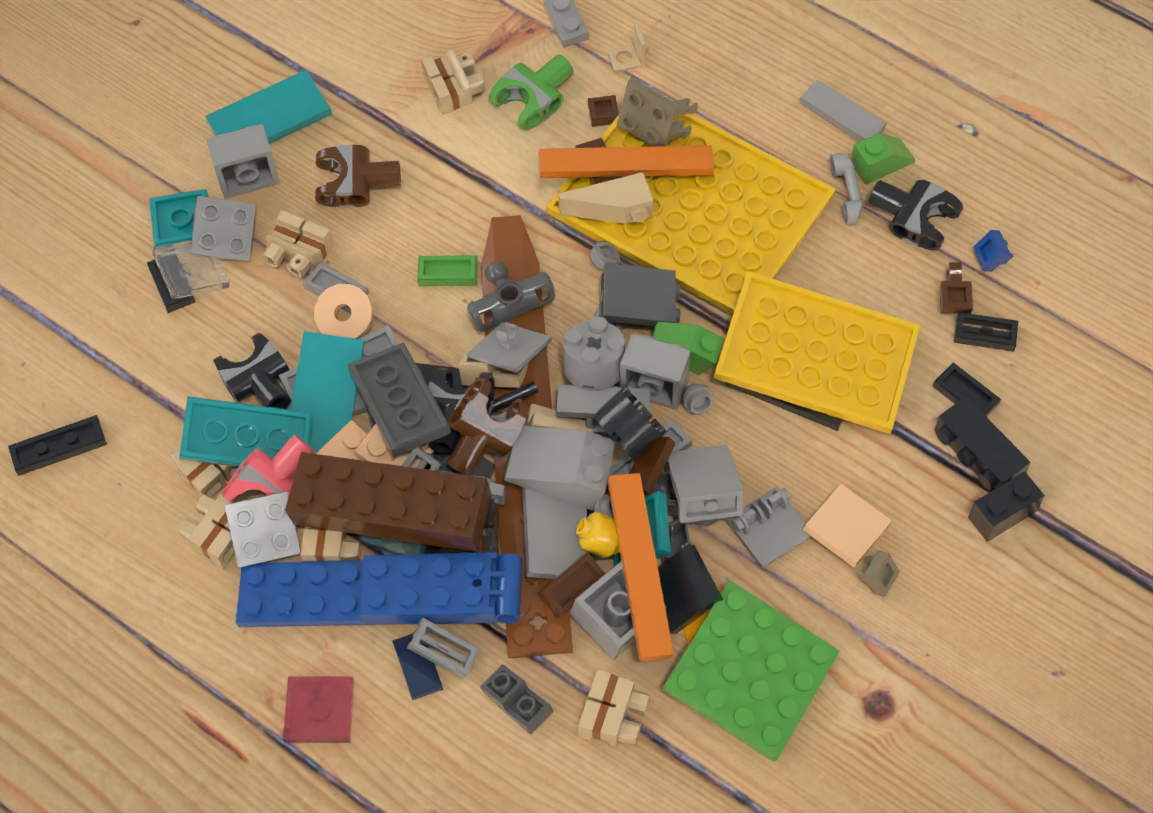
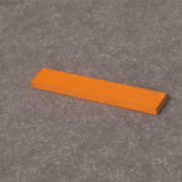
(625, 161)
(640, 567)

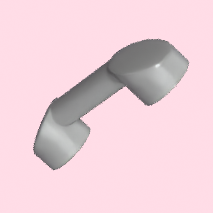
(841, 166)

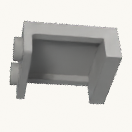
(705, 484)

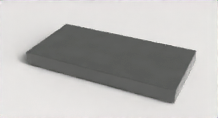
(399, 399)

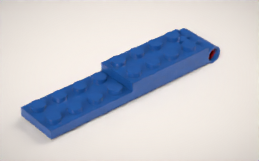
(382, 591)

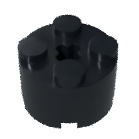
(629, 423)

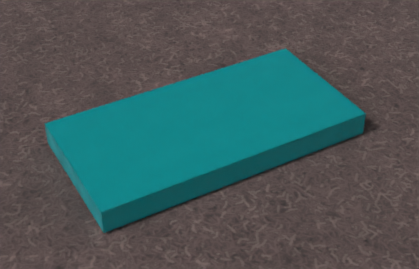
(280, 109)
(325, 384)
(230, 430)

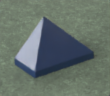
(418, 671)

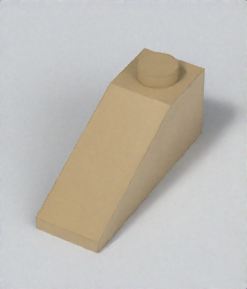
(613, 201)

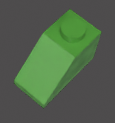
(879, 157)
(702, 343)

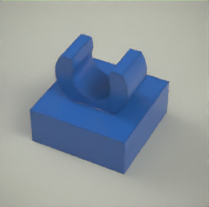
(992, 250)

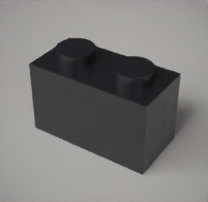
(1006, 506)

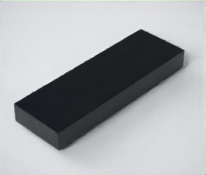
(57, 445)

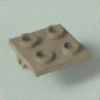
(652, 115)

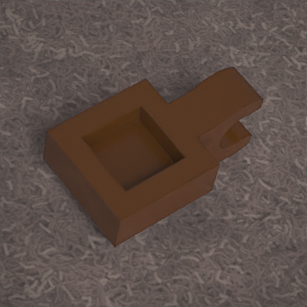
(955, 293)

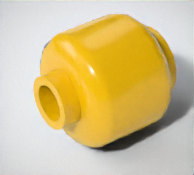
(598, 535)

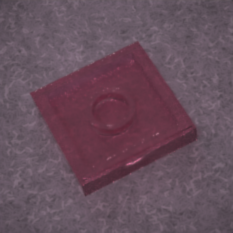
(318, 709)

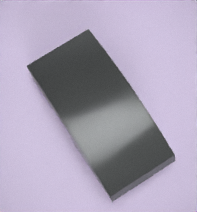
(516, 699)

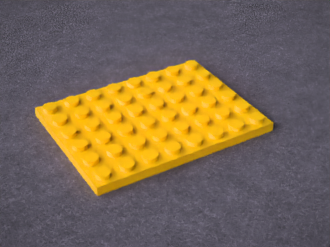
(714, 224)

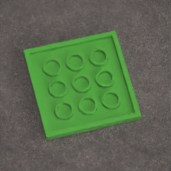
(751, 671)

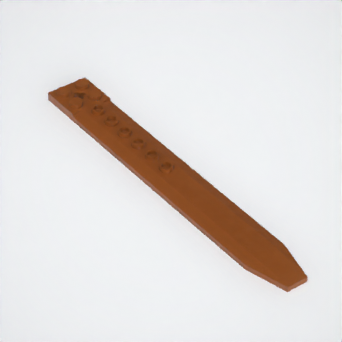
(511, 245)

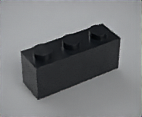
(980, 444)

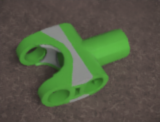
(533, 89)

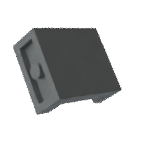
(638, 295)

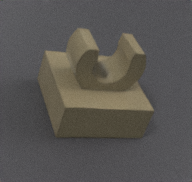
(880, 573)

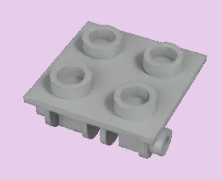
(223, 229)
(770, 526)
(262, 529)

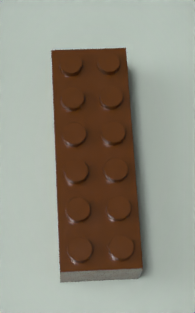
(389, 501)

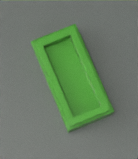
(447, 270)

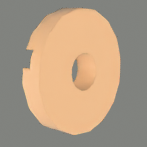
(332, 300)

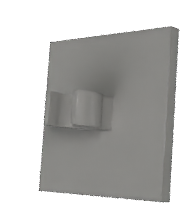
(509, 347)

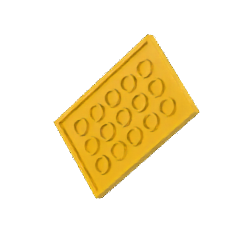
(817, 352)

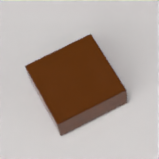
(602, 110)

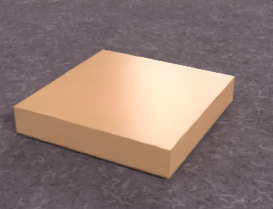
(847, 525)

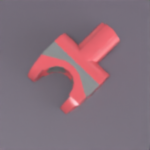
(267, 474)

